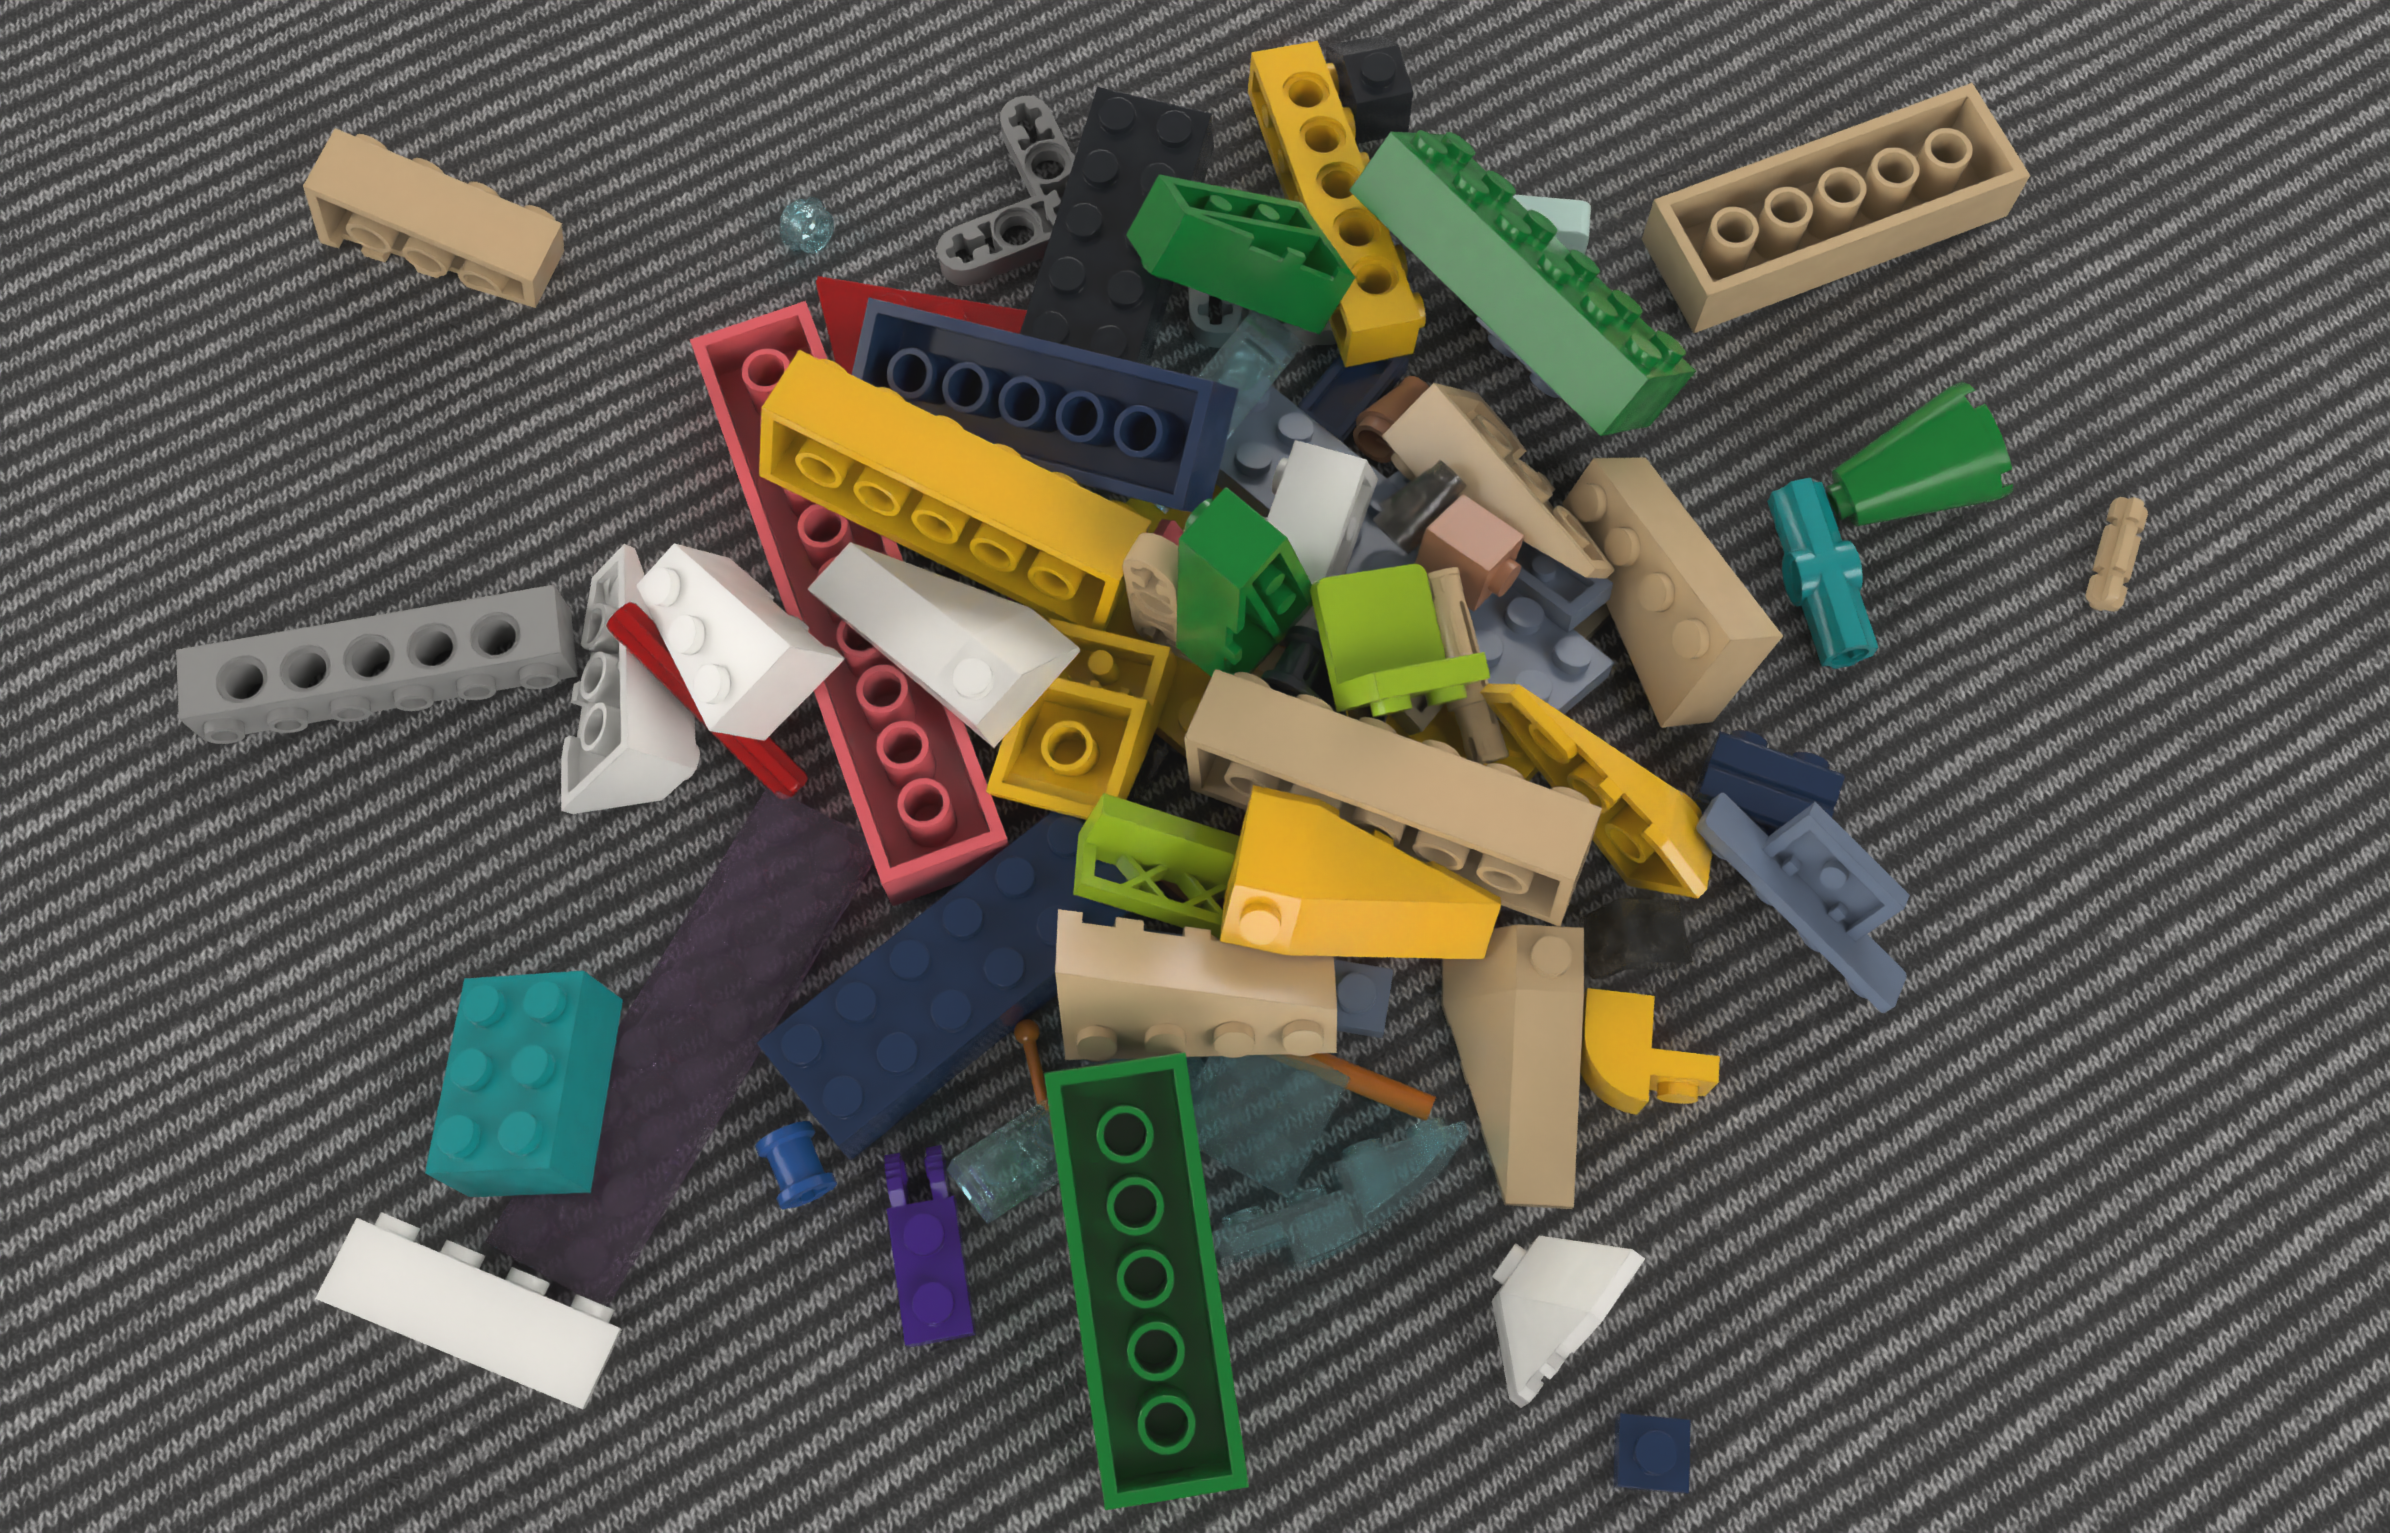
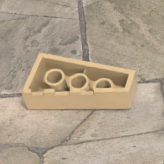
(431, 219)
(1672, 595)
(1189, 993)

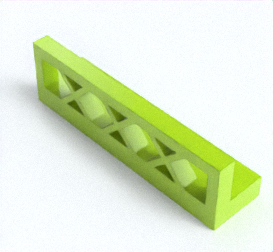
(1152, 848)

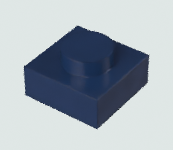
(1652, 1453)

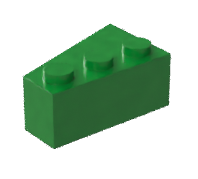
(1241, 250)
(1236, 586)

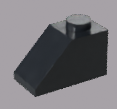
(1373, 85)

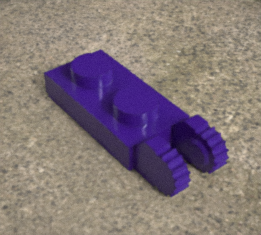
(928, 1255)

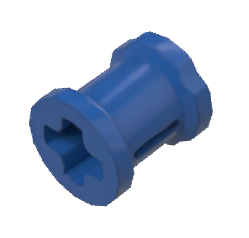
(795, 1164)

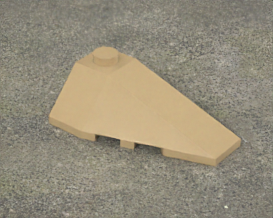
(1485, 454)
(1521, 1055)

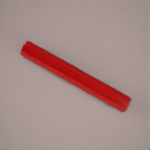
(762, 758)

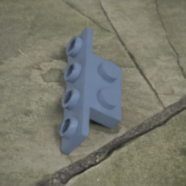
(1820, 886)

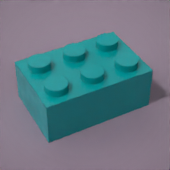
(525, 1085)

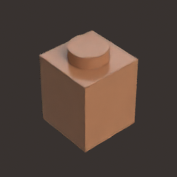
(1477, 545)

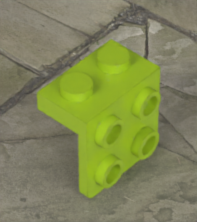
(1387, 642)

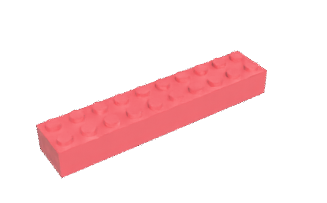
(895, 742)

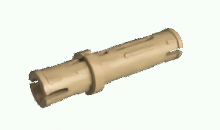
(1473, 715)

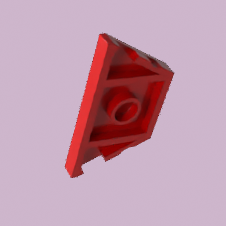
(846, 304)

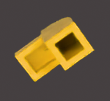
(1621, 1060)

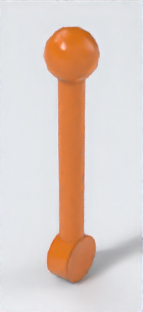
(1027, 1033)

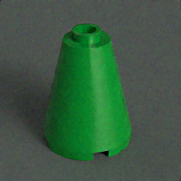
(1925, 464)

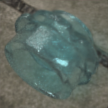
(806, 225)

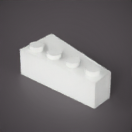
(470, 1312)

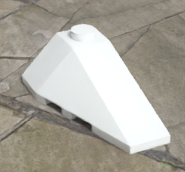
(956, 641)
(632, 731)
(1552, 1304)

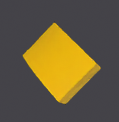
(1087, 726)

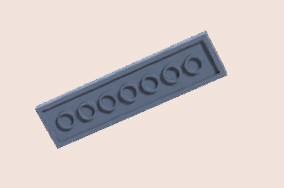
(1510, 629)

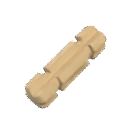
(2116, 554)

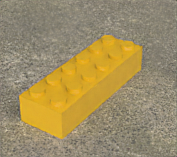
(947, 492)

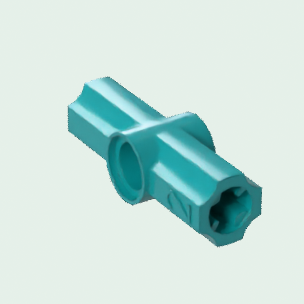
(1822, 573)

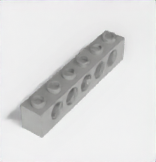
(219, 675)

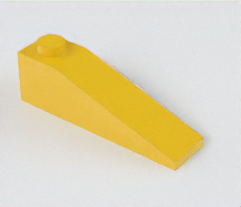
(1643, 823)
(1332, 889)

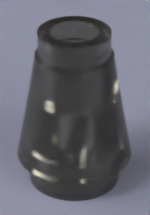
(1418, 505)

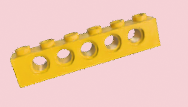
(1317, 165)

